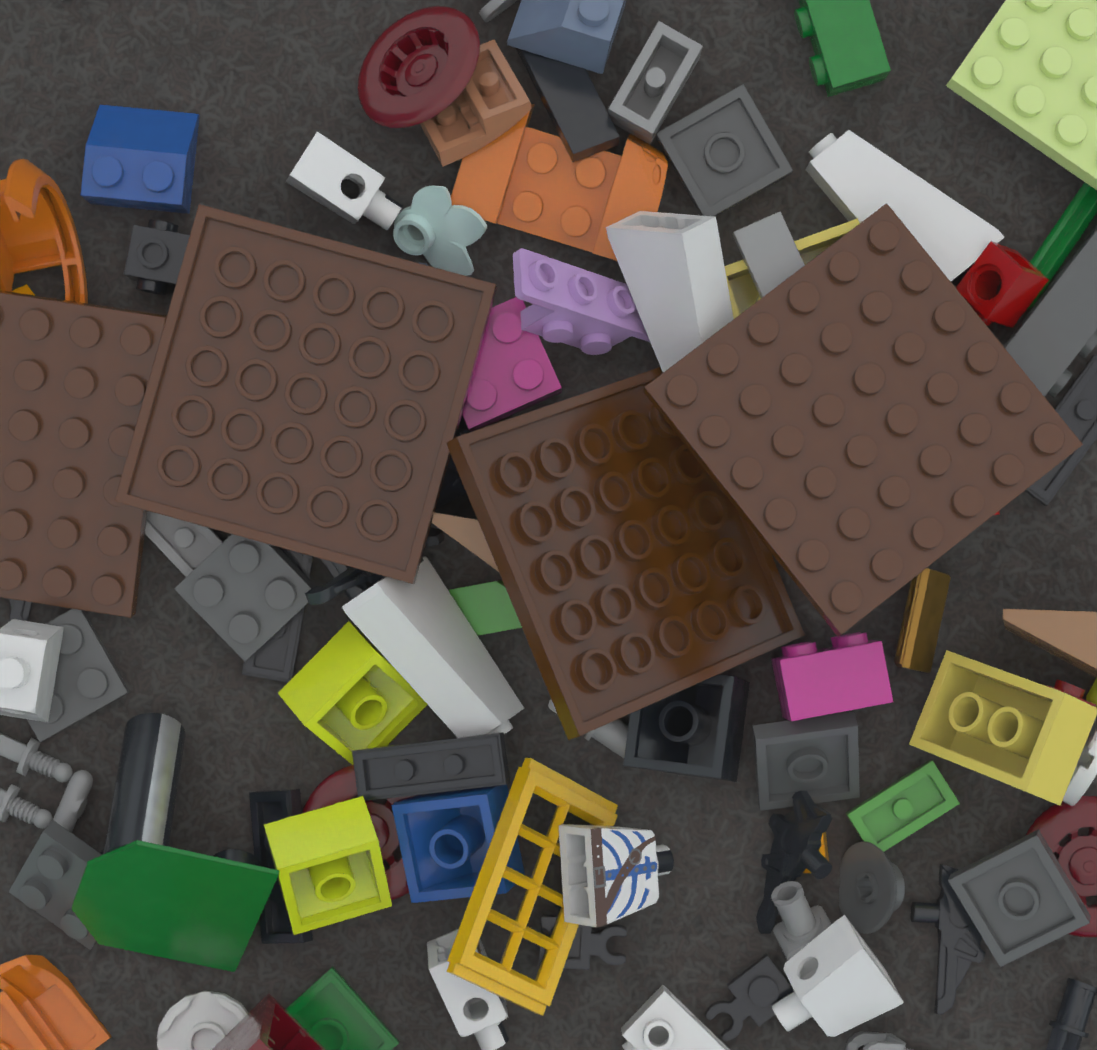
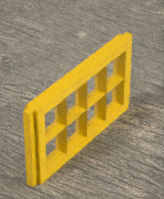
(496, 976)

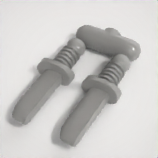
(28, 757)

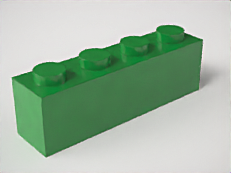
(844, 43)

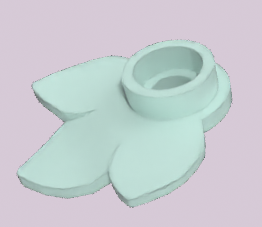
(439, 230)

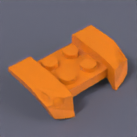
(536, 188)
(44, 1009)

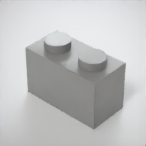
(654, 82)

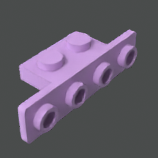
(574, 304)

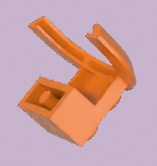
(38, 230)

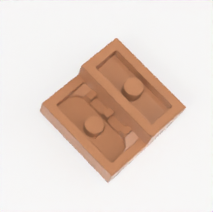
(482, 111)

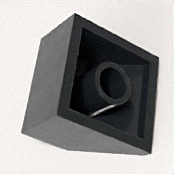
(692, 731)

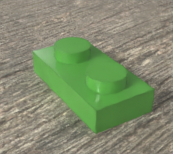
(903, 807)

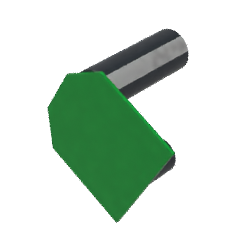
(162, 896)

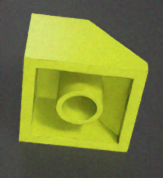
(352, 695)
(328, 865)

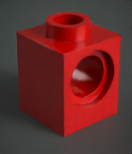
(1018, 289)

